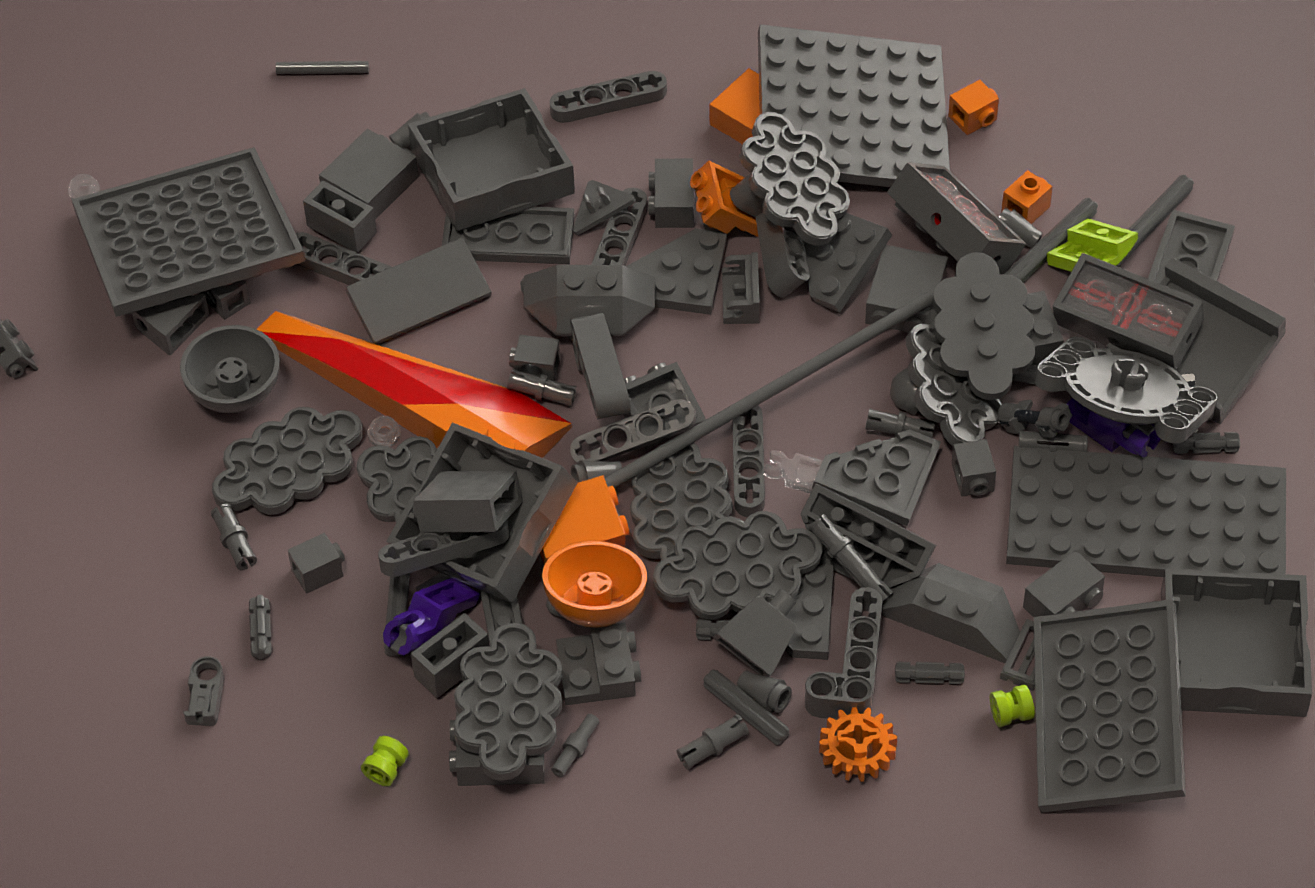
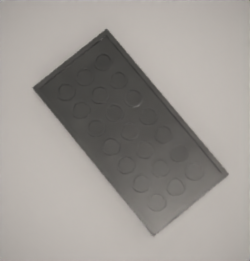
(1146, 513)

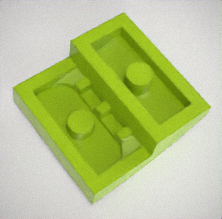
(1094, 239)

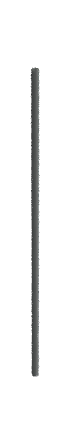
(755, 398)

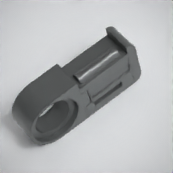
(205, 694)

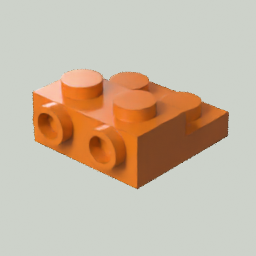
(714, 202)

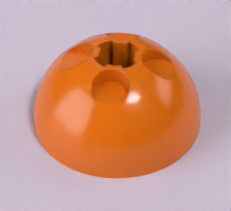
(594, 583)

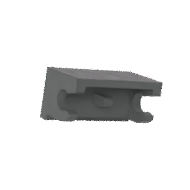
(741, 289)

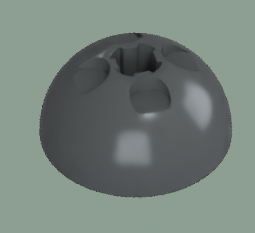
(230, 368)

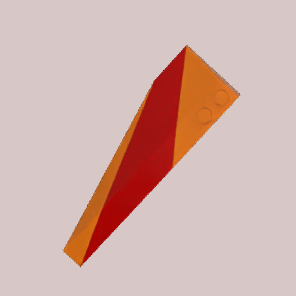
(415, 391)

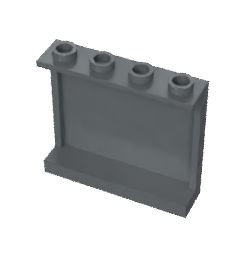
(1231, 340)

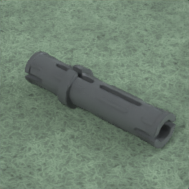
(847, 556)

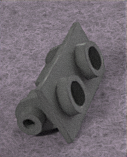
(17, 353)

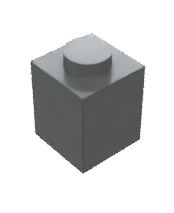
(316, 562)

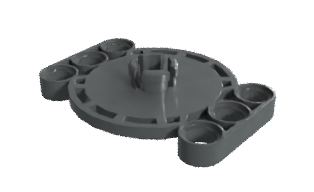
(1127, 388)

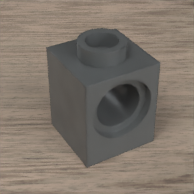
(229, 298)
(536, 356)
(973, 468)

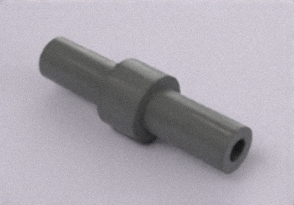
(575, 745)

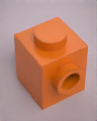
(973, 107)
(1028, 196)

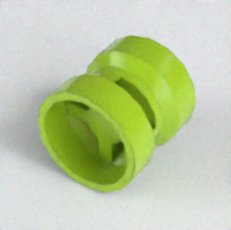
(1012, 705)
(387, 757)

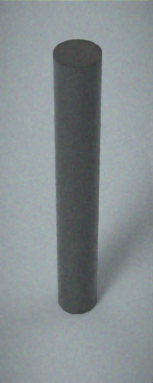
(322, 67)

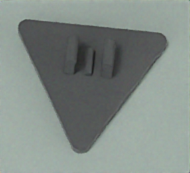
(599, 204)

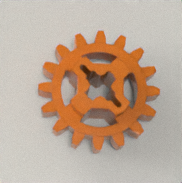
(858, 744)

